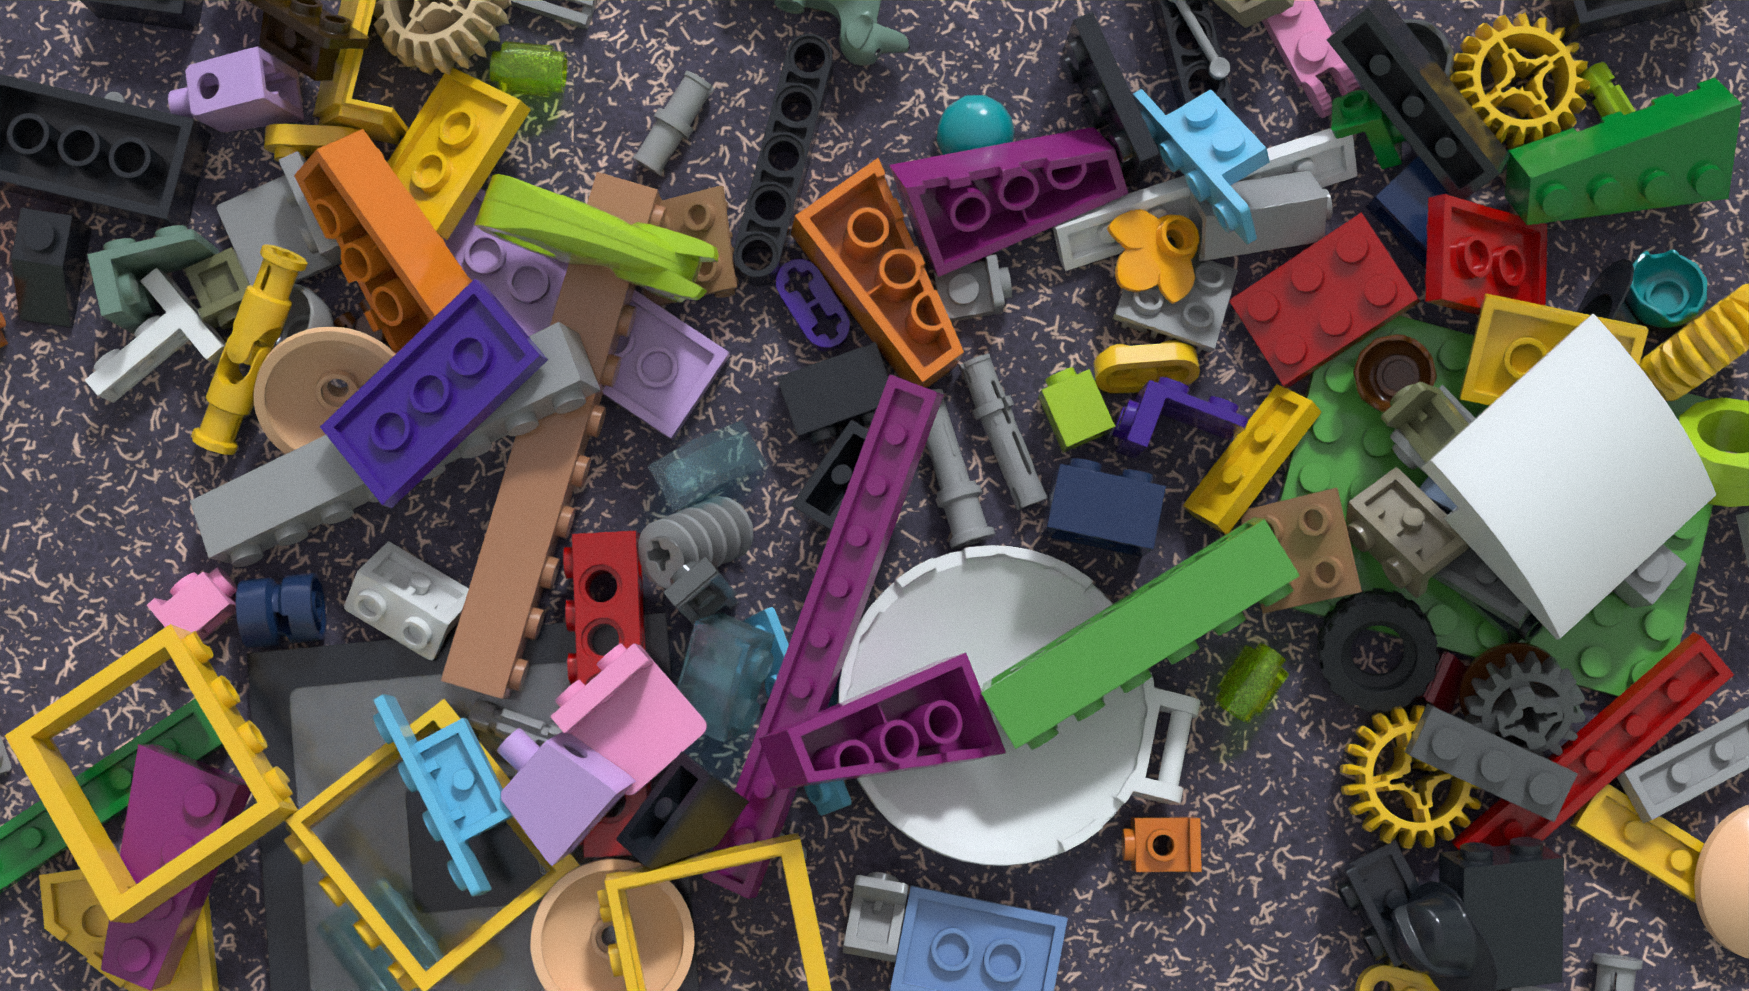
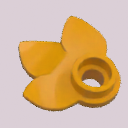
(1150, 256)

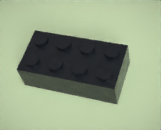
(99, 153)

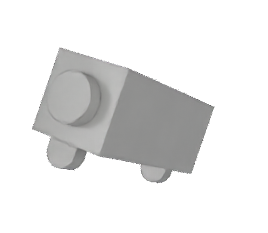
(1284, 212)

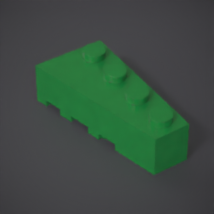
(1630, 162)

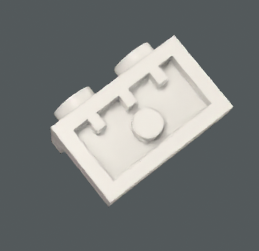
(406, 600)

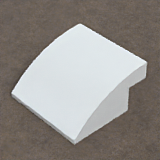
(1572, 477)

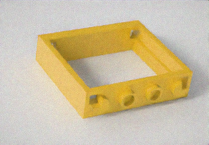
(76, 819)
(342, 889)
(615, 904)

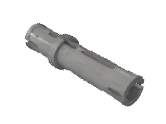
(1005, 438)

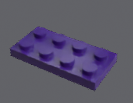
(433, 393)

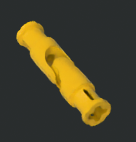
(252, 339)

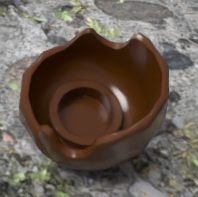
(1389, 366)

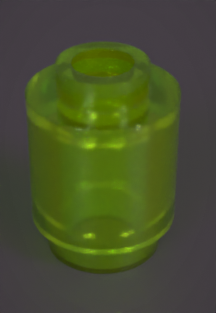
(529, 69)
(1251, 682)

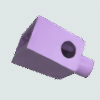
(239, 92)
(559, 790)

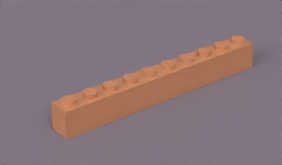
(543, 471)

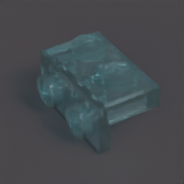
(369, 967)

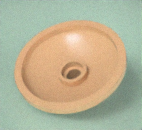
(295, 386)
(1724, 882)
(569, 929)

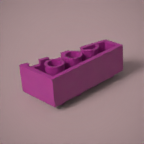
(1004, 193)
(897, 727)
(168, 811)

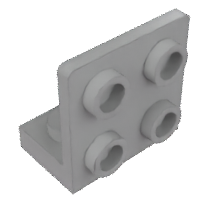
(278, 217)

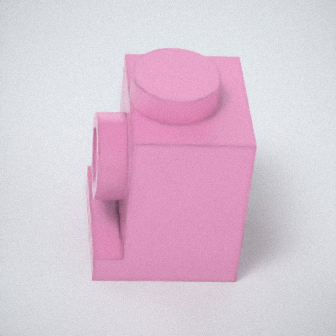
(198, 602)

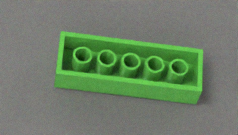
(1138, 632)

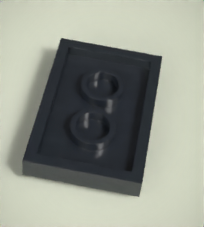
(1108, 98)

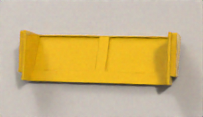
(334, 98)

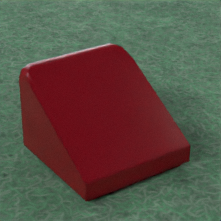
(1445, 686)

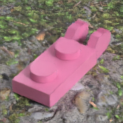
(1303, 45)

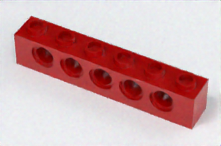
(585, 560)

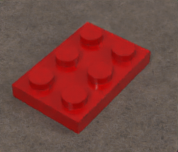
(1482, 252)
(1324, 300)

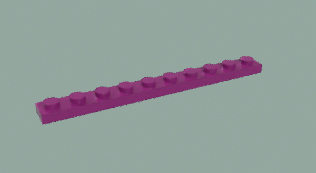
(832, 609)

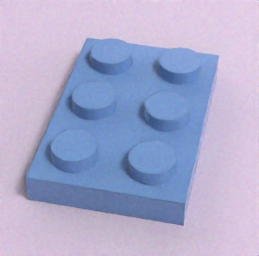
(975, 945)

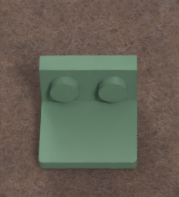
(125, 263)

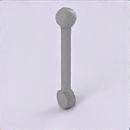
(1219, 66)

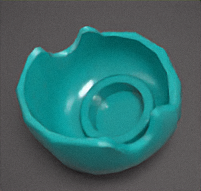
(974, 124)
(1666, 289)

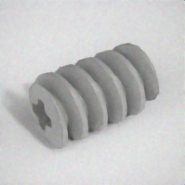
(708, 529)

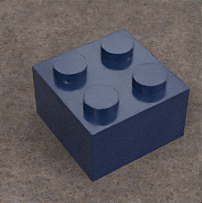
(1103, 508)

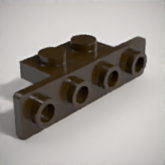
(307, 35)

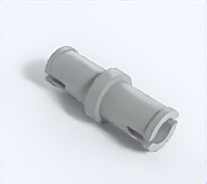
(673, 123)

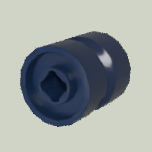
(276, 610)

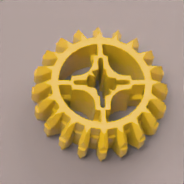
(1509, 64)
(1700, 347)
(1418, 800)

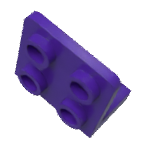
(1171, 399)

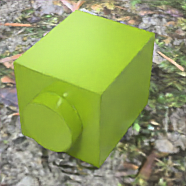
(1075, 408)

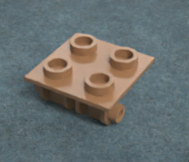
(705, 218)
(1317, 544)

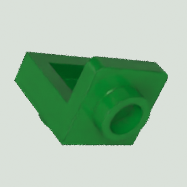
(1360, 113)

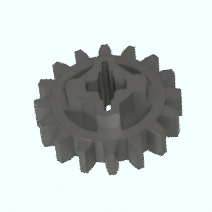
(1547, 709)

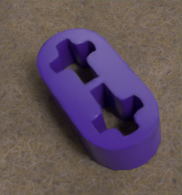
(823, 298)

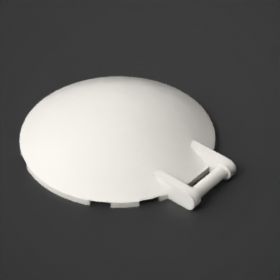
(1028, 801)

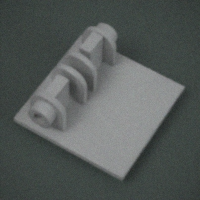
(1192, 319)

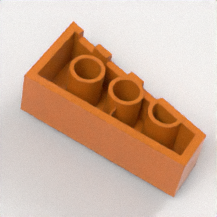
(381, 237)
(879, 274)

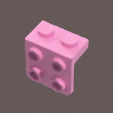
(630, 714)

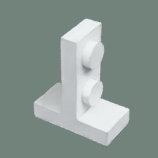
(155, 340)

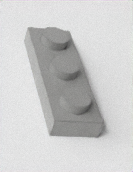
(1689, 767)

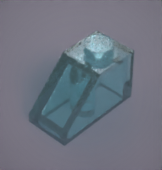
(707, 466)

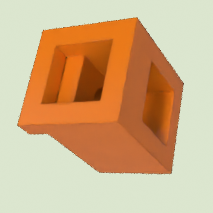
(1185, 840)

